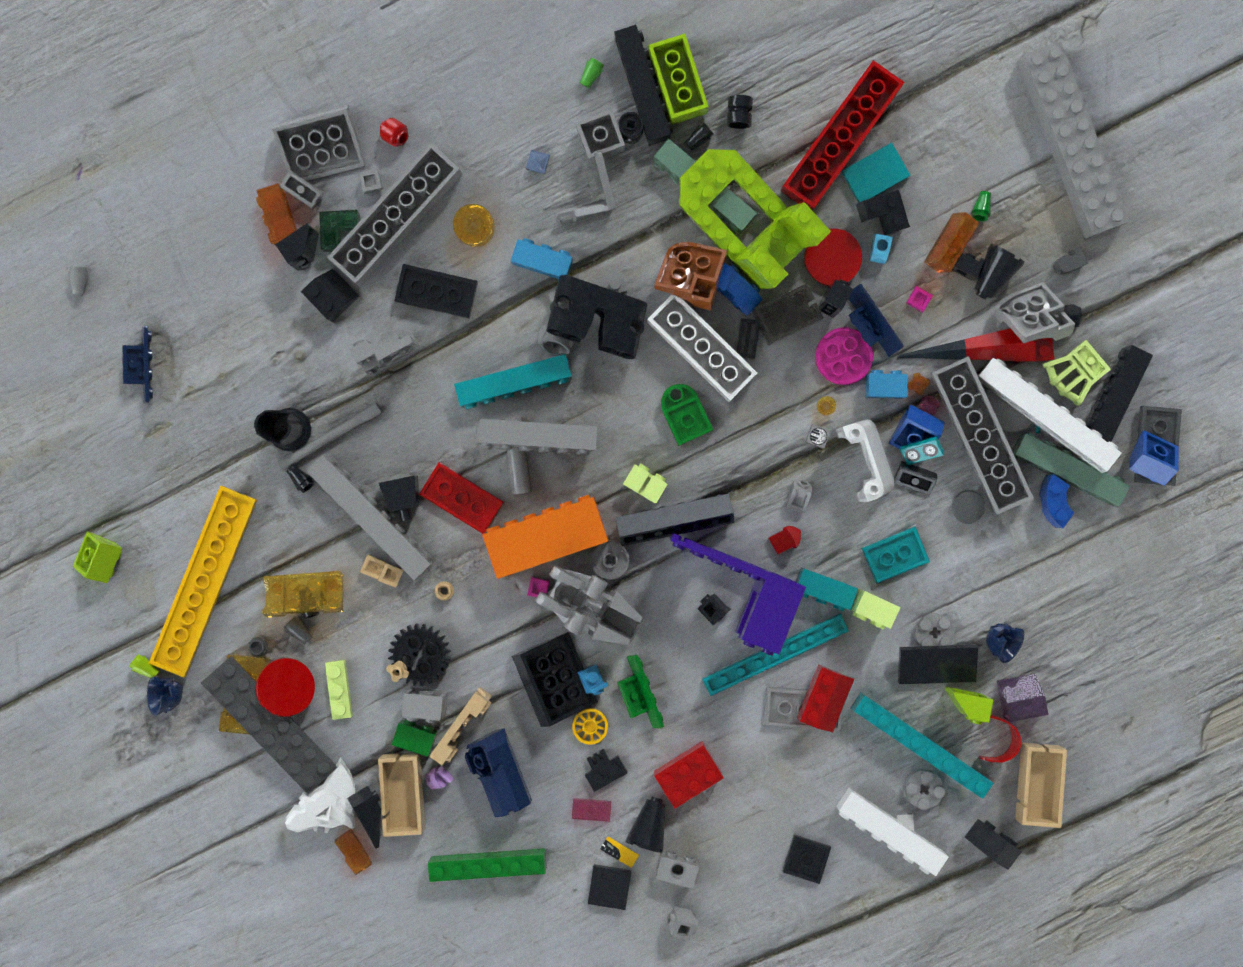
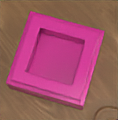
(919, 299)
(537, 585)

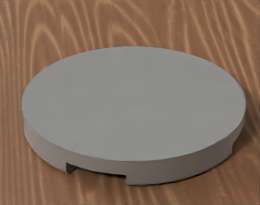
(1008, 417)

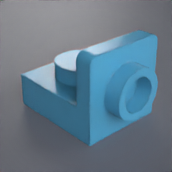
(592, 680)

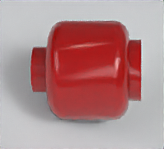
(394, 132)

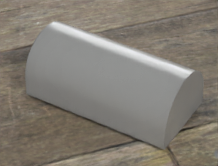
(301, 189)

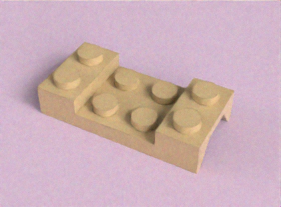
(447, 746)

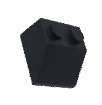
(299, 247)
(330, 294)

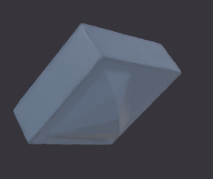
(537, 162)

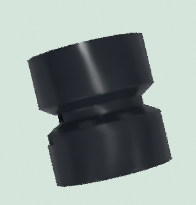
(739, 111)
(631, 127)

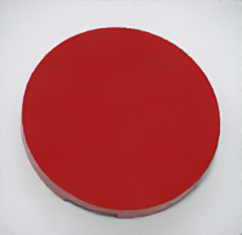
(834, 258)
(285, 687)

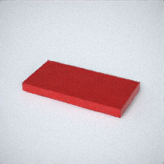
(461, 498)

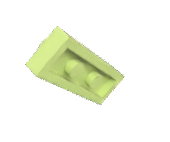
(338, 689)

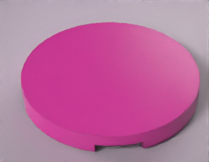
(843, 356)

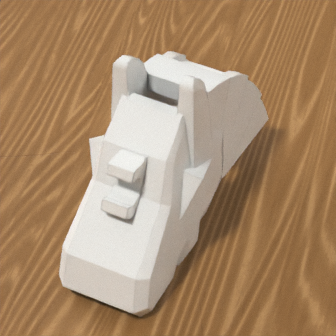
(328, 796)

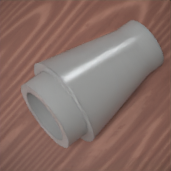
(77, 279)

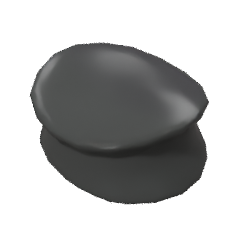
(968, 506)

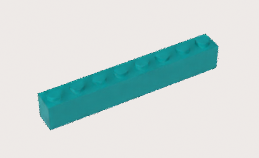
(921, 745)

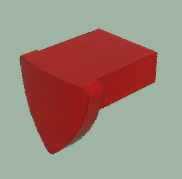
(786, 539)

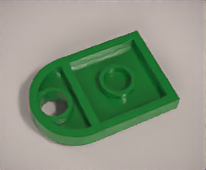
(686, 415)

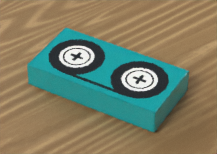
(922, 450)

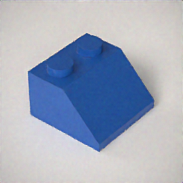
(915, 427)
(1154, 458)

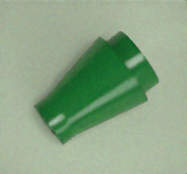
(982, 207)

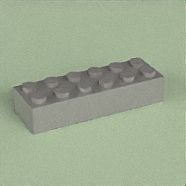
(536, 436)

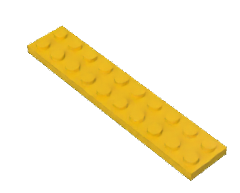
(203, 581)

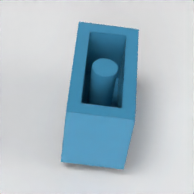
(886, 385)

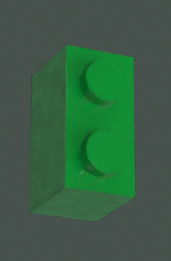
(414, 737)

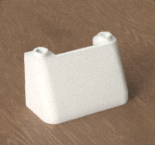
(881, 476)

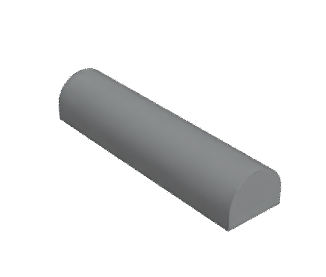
(518, 467)

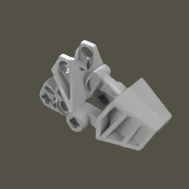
(615, 619)

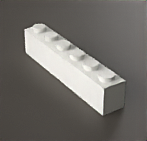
(892, 832)

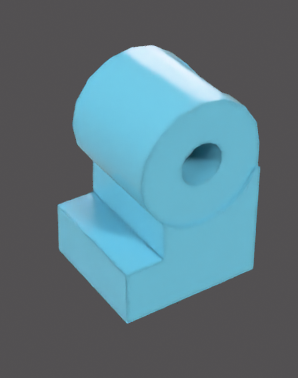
(880, 248)

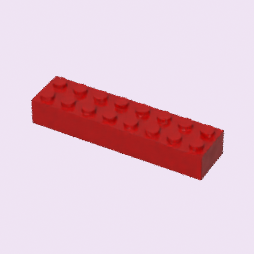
(842, 135)

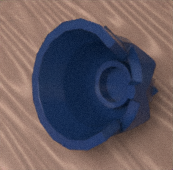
(1004, 641)
(163, 695)

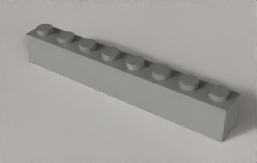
(370, 517)

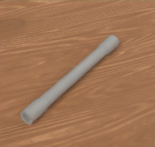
(364, 416)

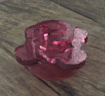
(929, 405)

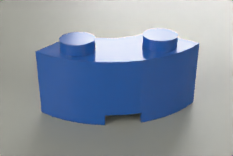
(738, 290)
(1054, 501)

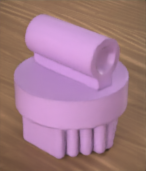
(438, 777)

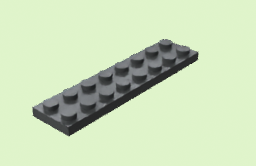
(277, 735)

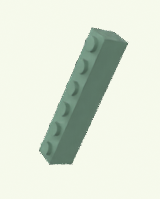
(724, 205)
(1069, 469)

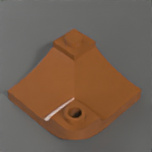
(692, 273)

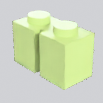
(645, 483)

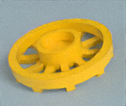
(590, 726)

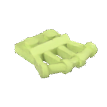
(1086, 363)

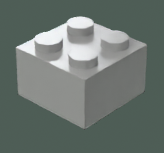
(602, 134)
(424, 704)

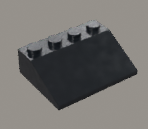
(553, 680)

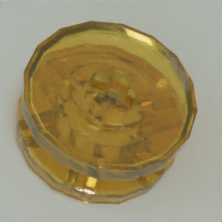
(481, 217)

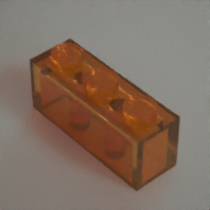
(276, 212)
(951, 242)

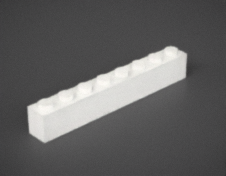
(1049, 416)

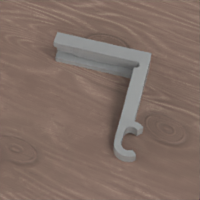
(597, 205)

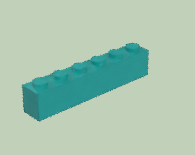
(512, 381)

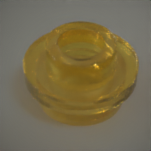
(832, 405)

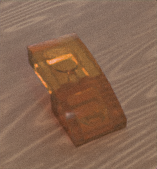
(354, 852)

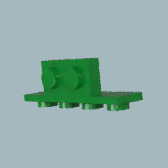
(638, 694)

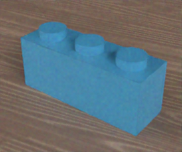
(541, 258)

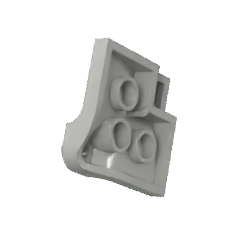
(1035, 314)
(378, 357)

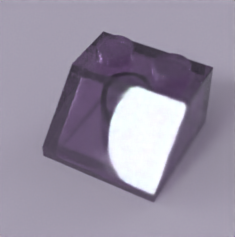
(1022, 698)

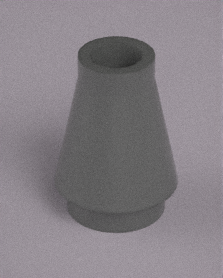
(297, 629)

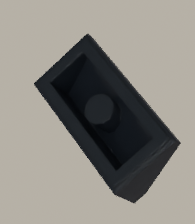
(915, 478)

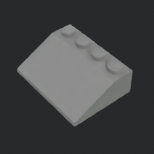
(319, 143)

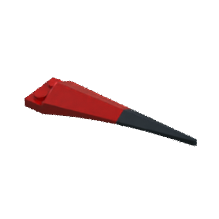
(997, 345)

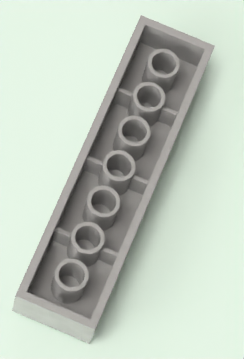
(395, 215)
(981, 435)

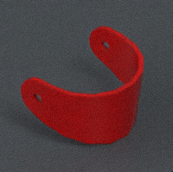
(1014, 747)

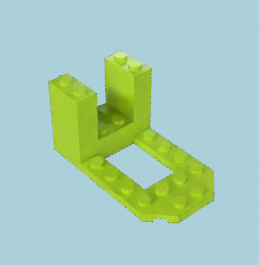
(776, 245)

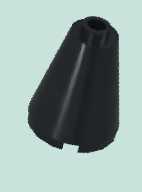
(996, 271)
(649, 826)

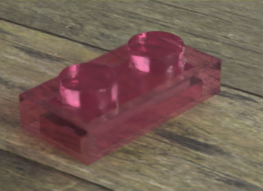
(591, 809)

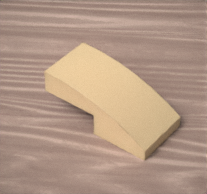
(381, 570)

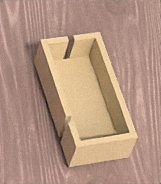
(1041, 785)
(401, 794)

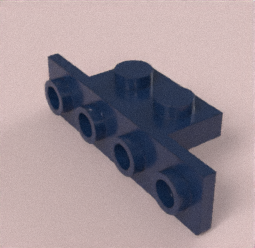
(872, 323)
(136, 364)

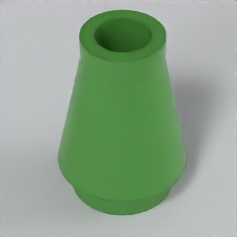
(591, 72)

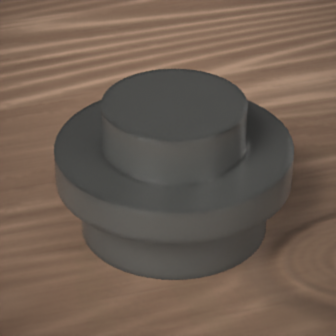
(258, 646)

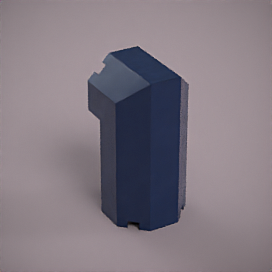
(498, 772)

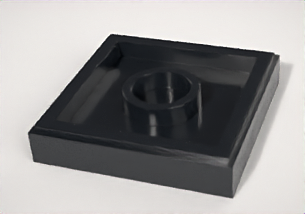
(806, 859)
(609, 887)

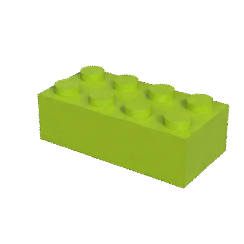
(678, 79)

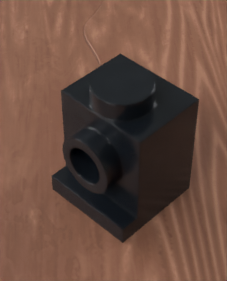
(968, 266)
(711, 614)

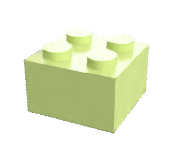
(874, 608)

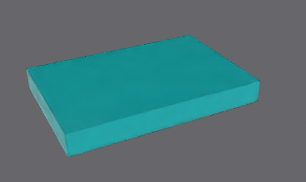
(875, 173)
(895, 554)

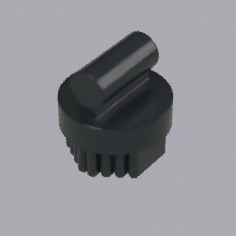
(1074, 313)

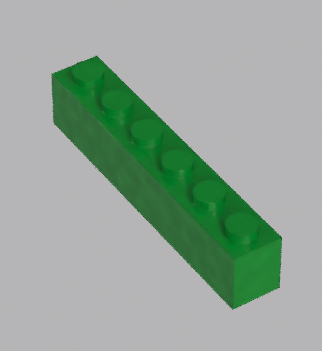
(487, 865)

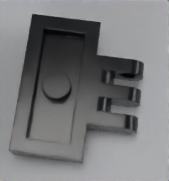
(604, 770)

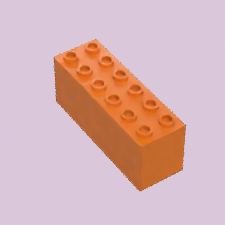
(545, 536)

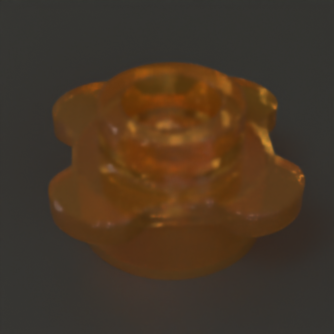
(924, 382)

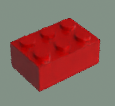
(688, 774)

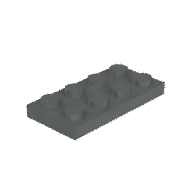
(1163, 424)

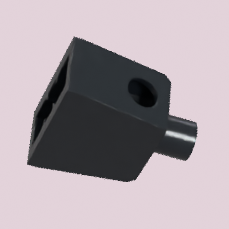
(401, 495)

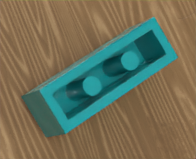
(827, 589)

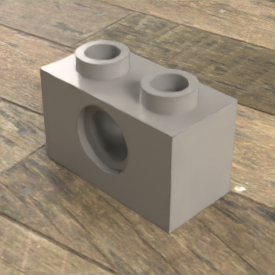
(685, 877)

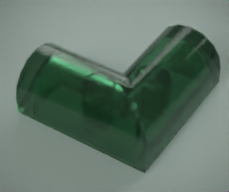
(332, 223)

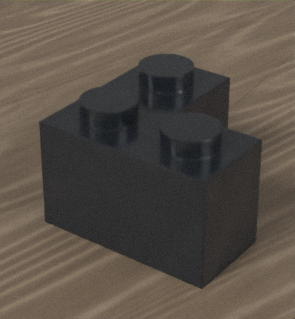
(888, 208)
(996, 846)

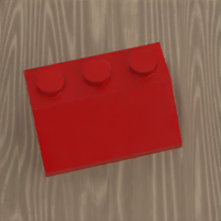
(825, 698)

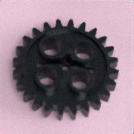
(435, 661)

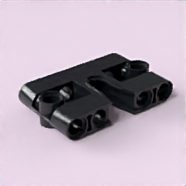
(615, 311)

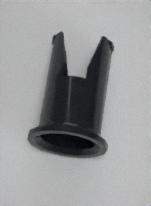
(298, 428)

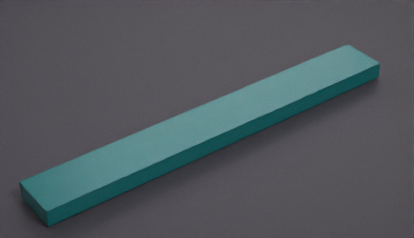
(761, 661)

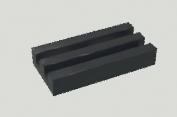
(755, 339)

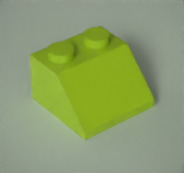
(97, 557)
(971, 704)

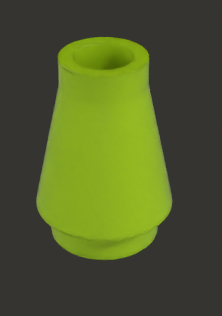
(141, 666)

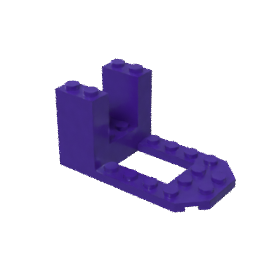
(770, 602)

